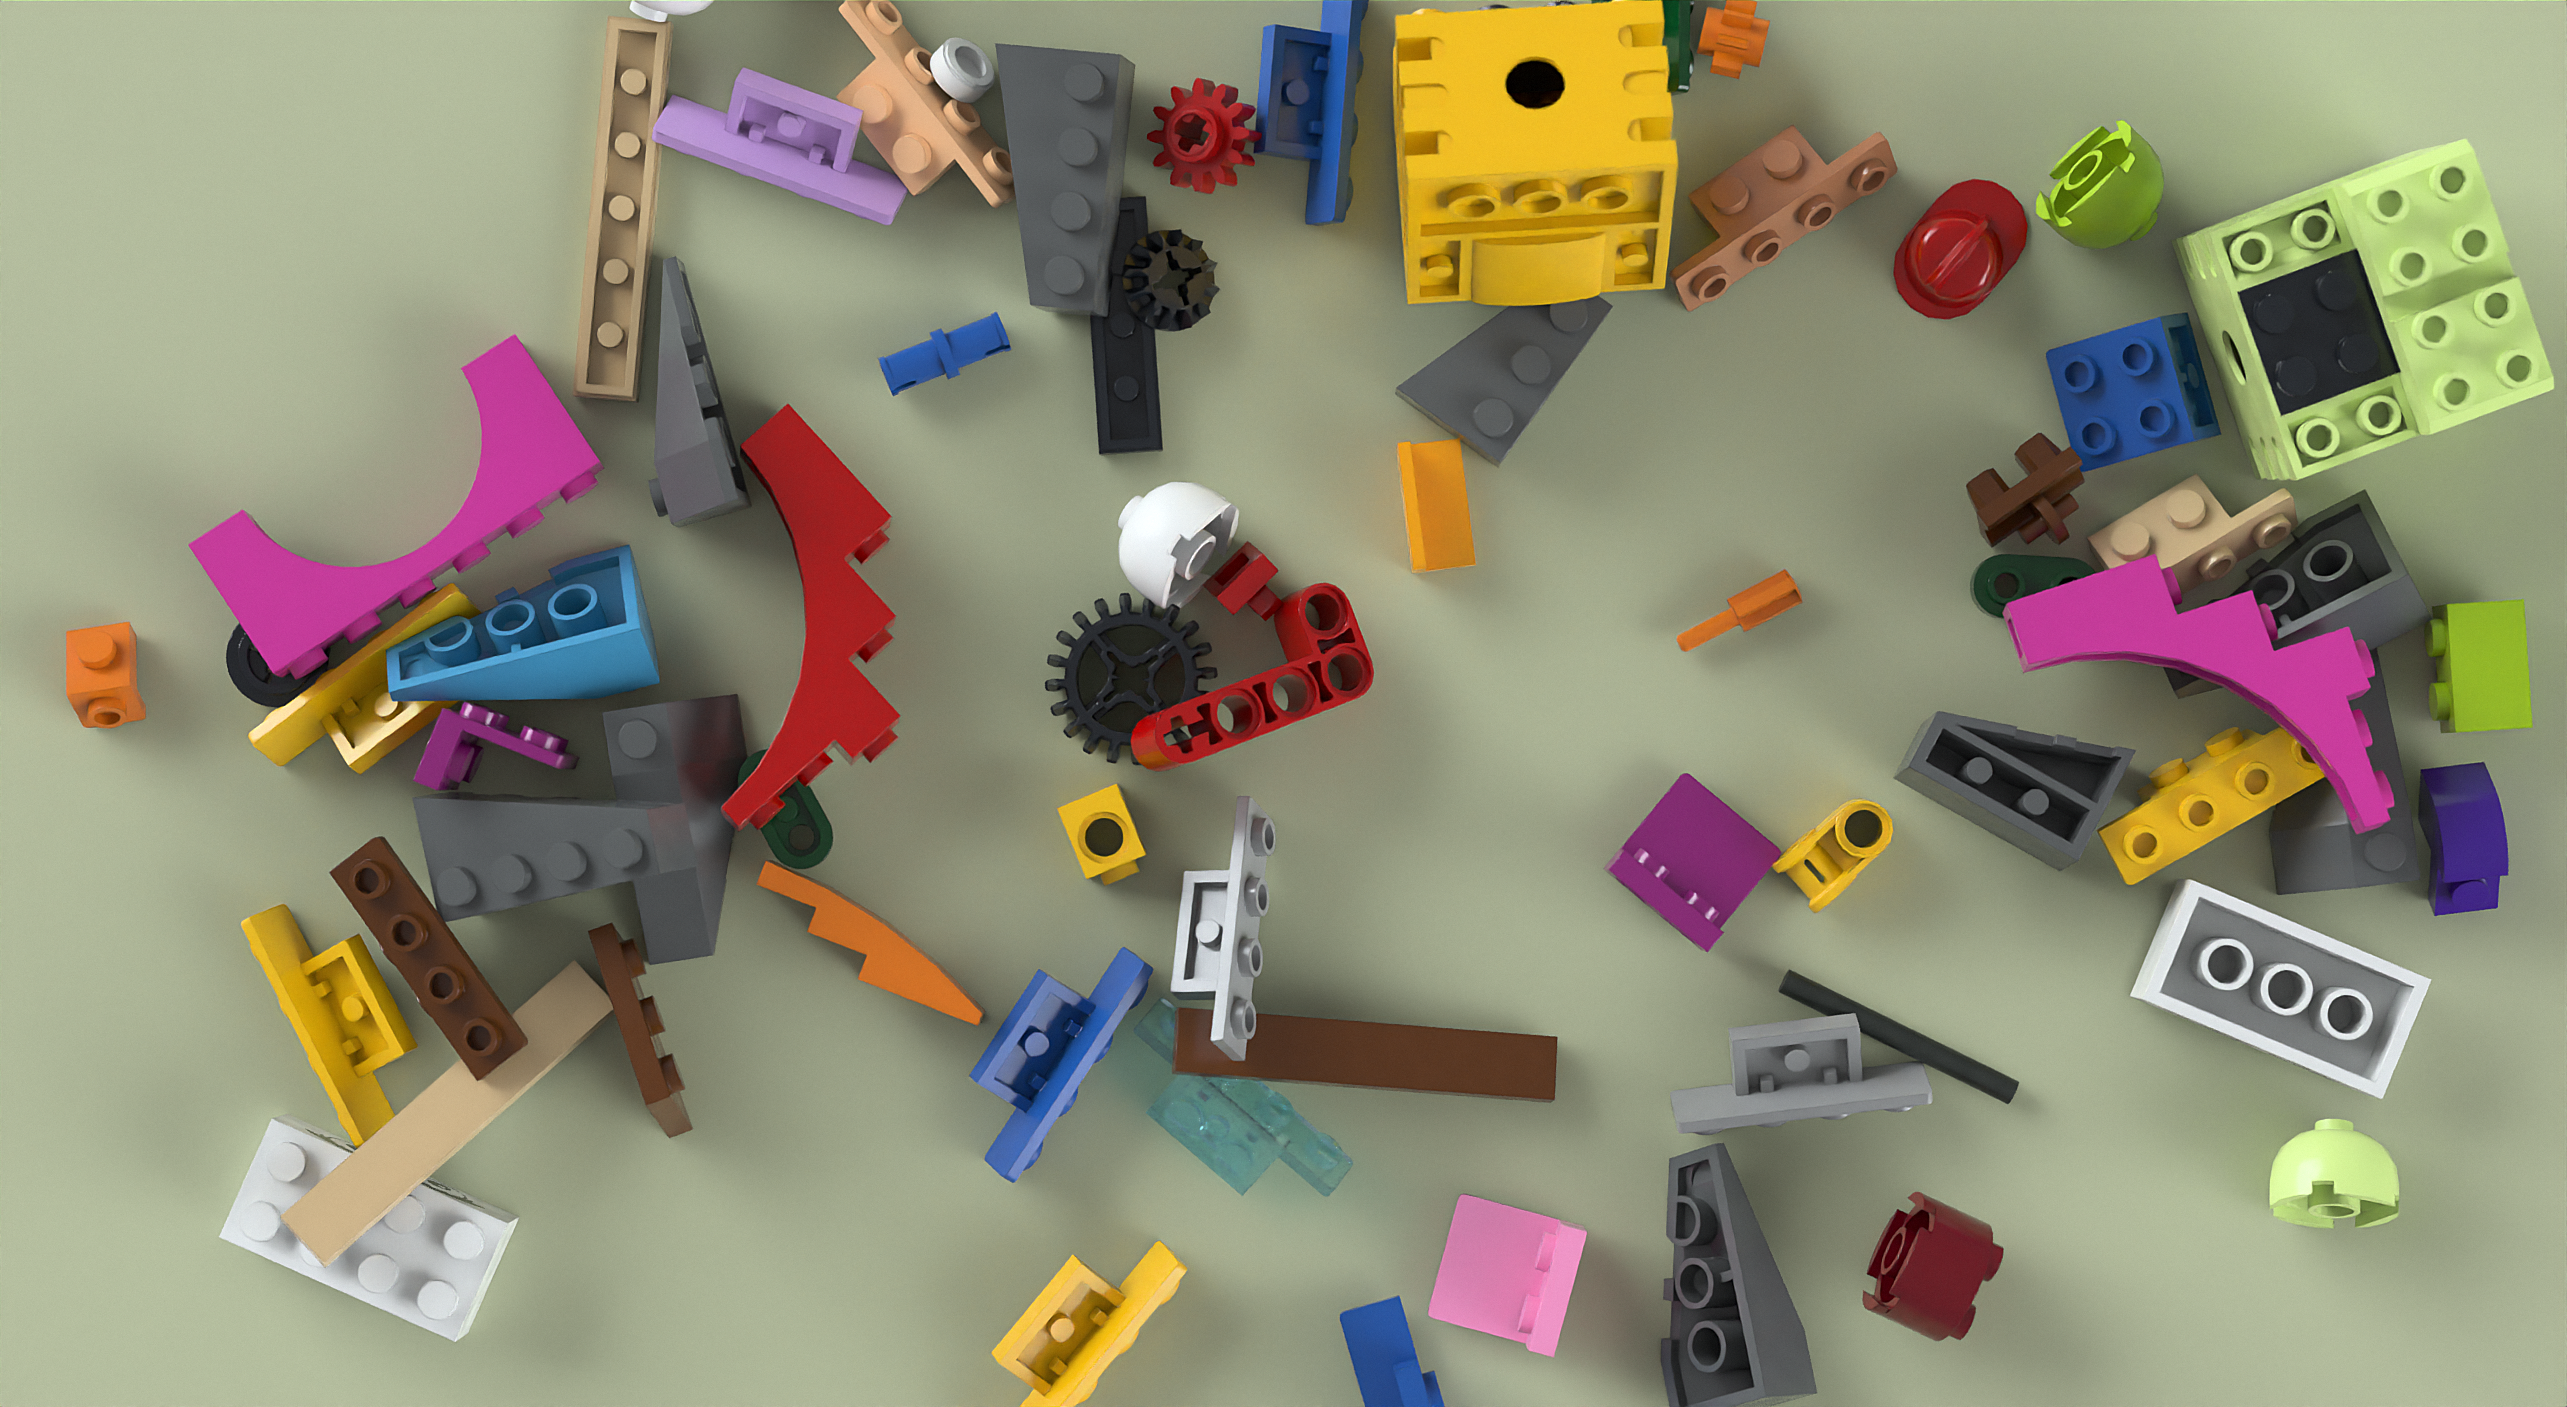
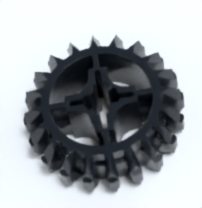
(1095, 636)

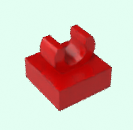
(1244, 581)

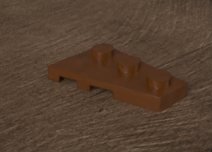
(640, 1027)

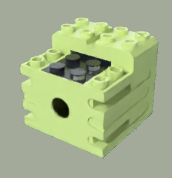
(2364, 312)

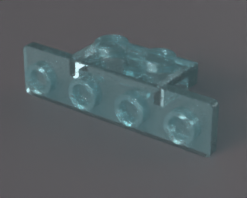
(1237, 1122)

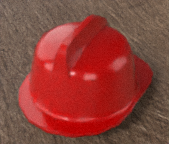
(1960, 249)

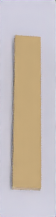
(622, 210)
(444, 1119)

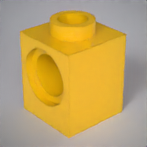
(1079, 817)

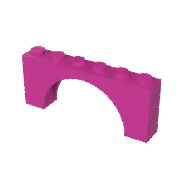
(304, 606)

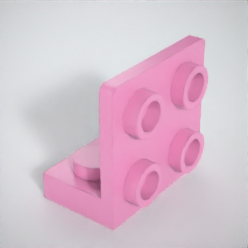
(1507, 1272)

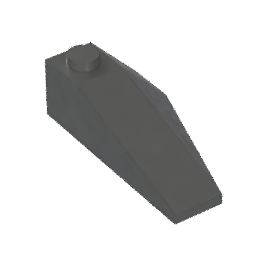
(2330, 578)
(689, 757)
(2314, 838)

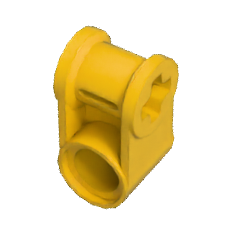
(1833, 853)

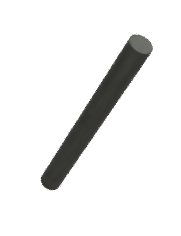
(1901, 1037)

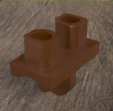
(2034, 503)

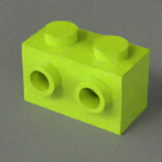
(2479, 666)

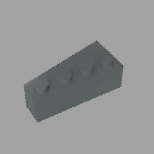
(1068, 163)

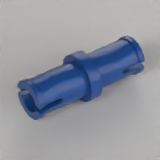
(944, 353)

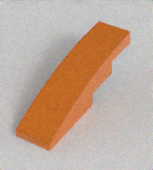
(891, 957)

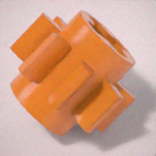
(1733, 37)

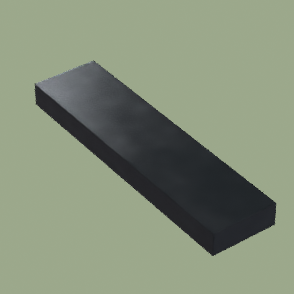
(1126, 356)

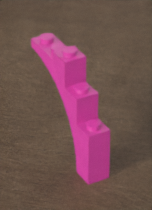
(2302, 687)

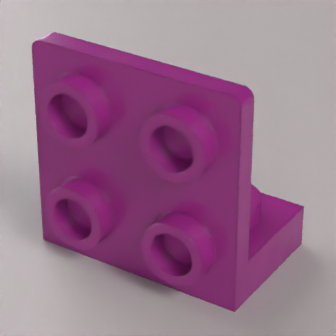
(455, 757)
(1693, 861)

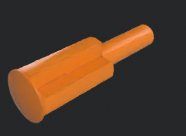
(1747, 610)

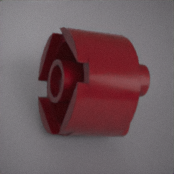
(1931, 1268)

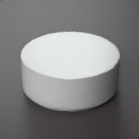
(962, 70)

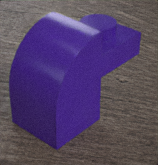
(2465, 837)

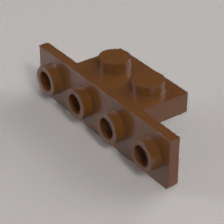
(429, 957)

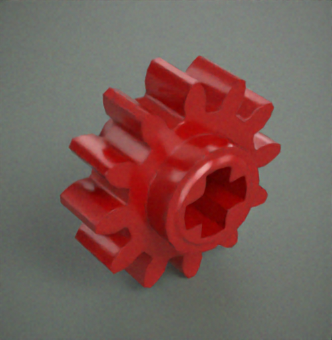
(1193, 159)

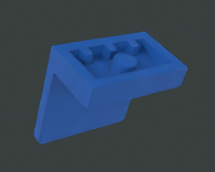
(2133, 391)

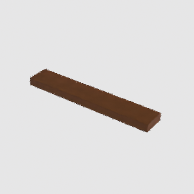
(1374, 1056)

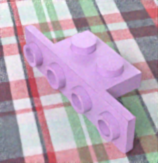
(787, 141)

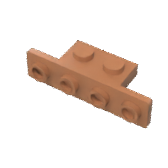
(1772, 203)

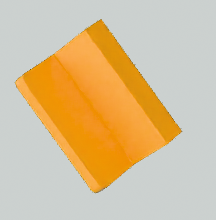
(1435, 505)

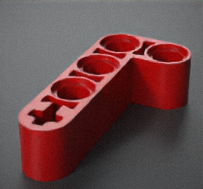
(1252, 699)

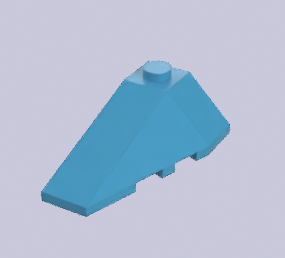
(560, 640)

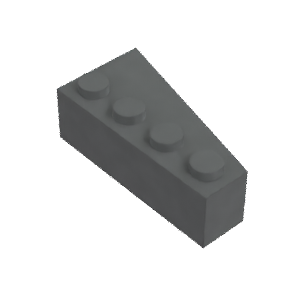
(526, 850)

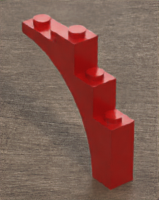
(834, 704)

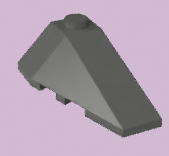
(692, 434)
(1730, 1311)

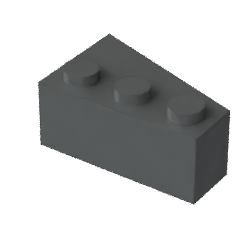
(1503, 373)
(2016, 782)

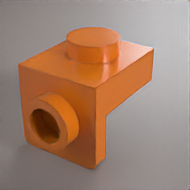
(103, 675)

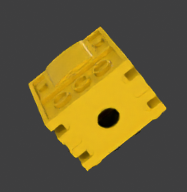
(1533, 151)

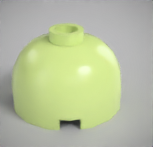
(2334, 1176)

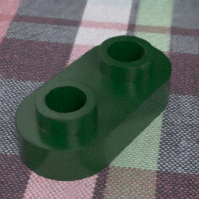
(2030, 574)
(800, 809)

